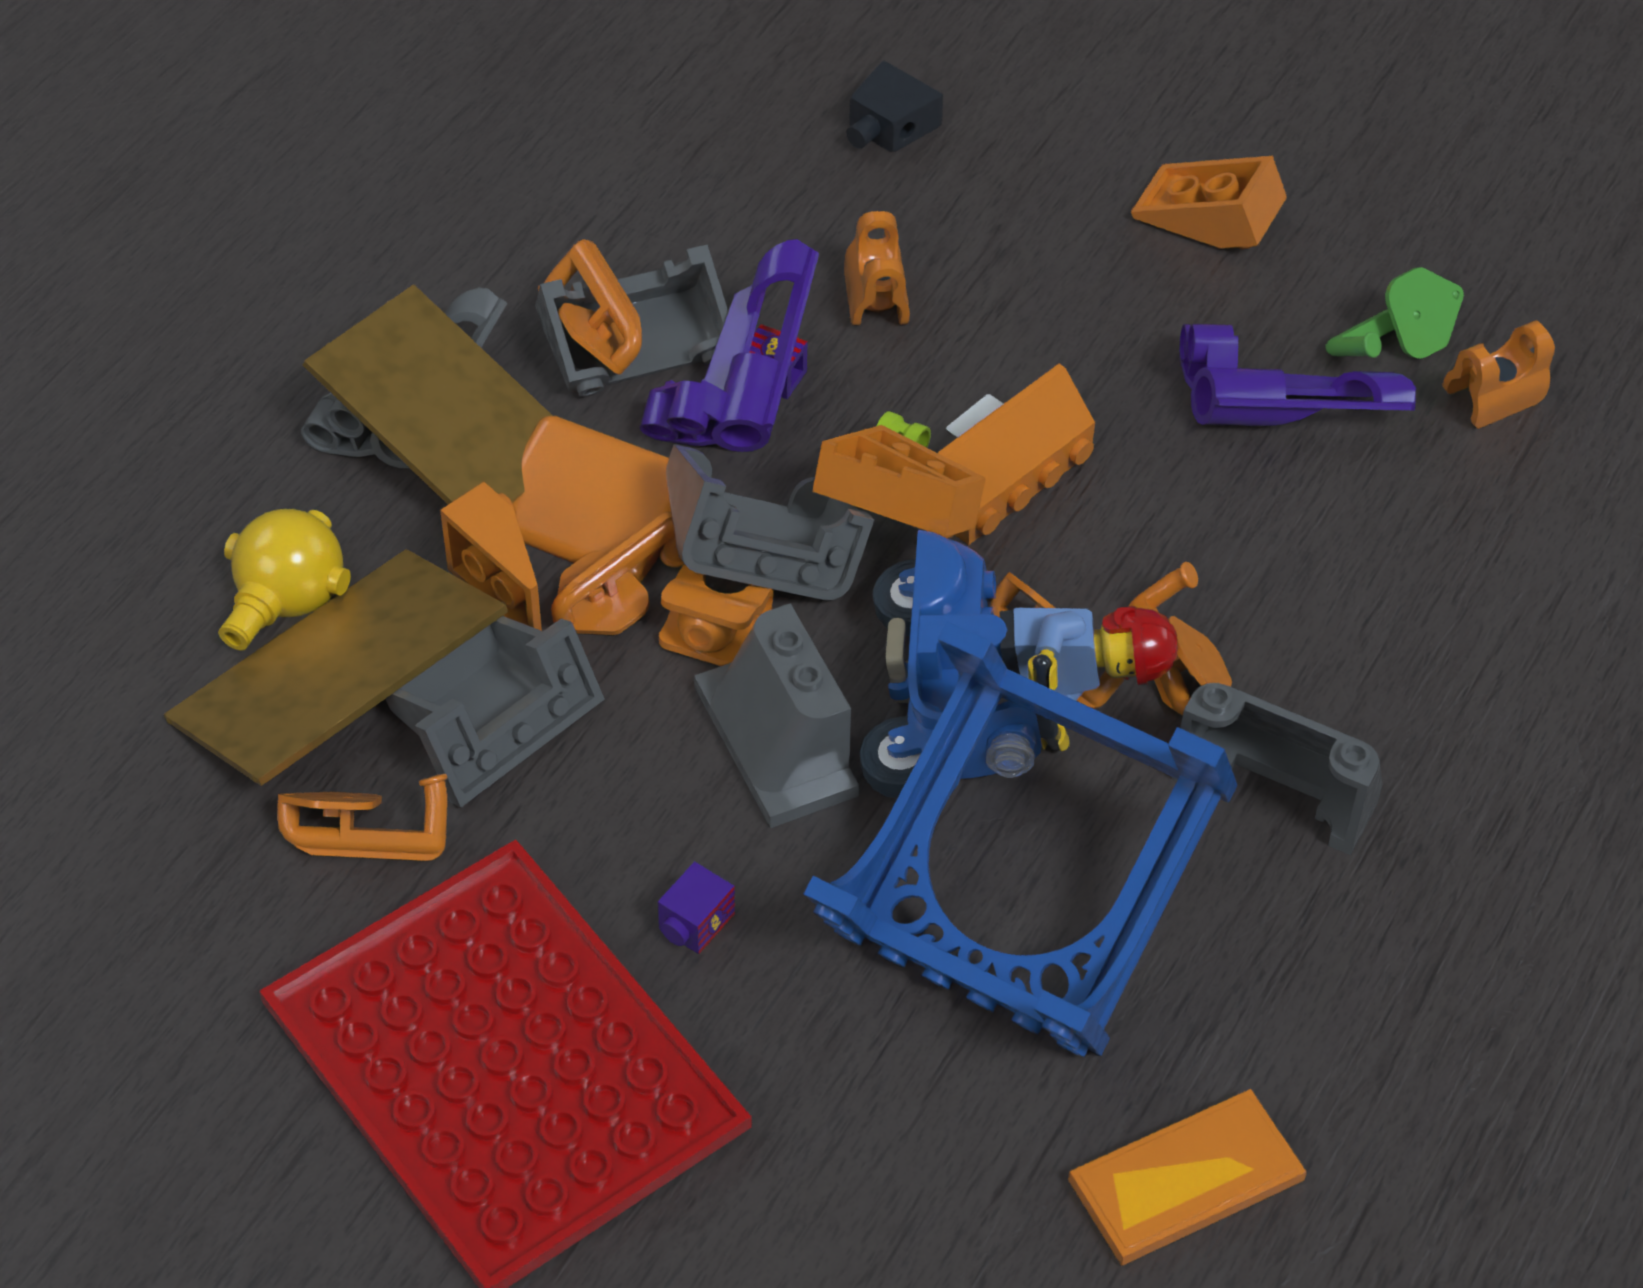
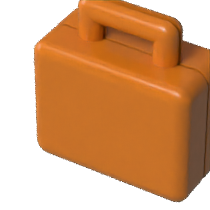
(588, 491)

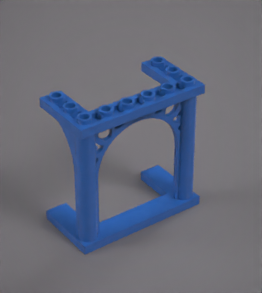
(865, 897)

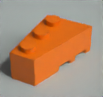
(899, 480)

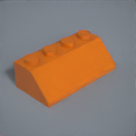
(1024, 447)

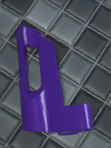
(741, 388)
(1258, 396)

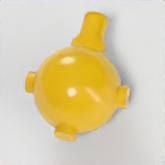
(282, 568)

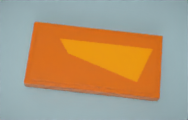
(1186, 1176)

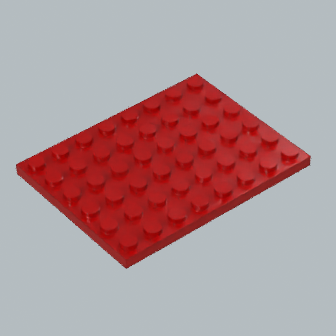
(504, 1065)

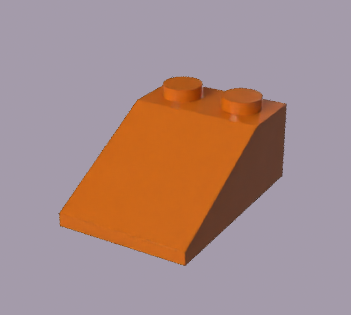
(1214, 200)
(490, 552)

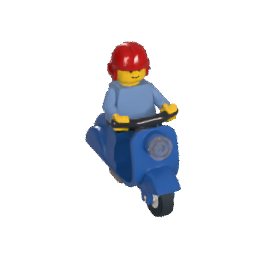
(1041, 644)

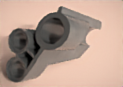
(338, 431)

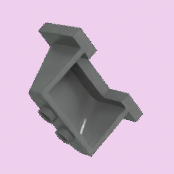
(497, 701)
(782, 719)

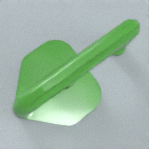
(1419, 309)

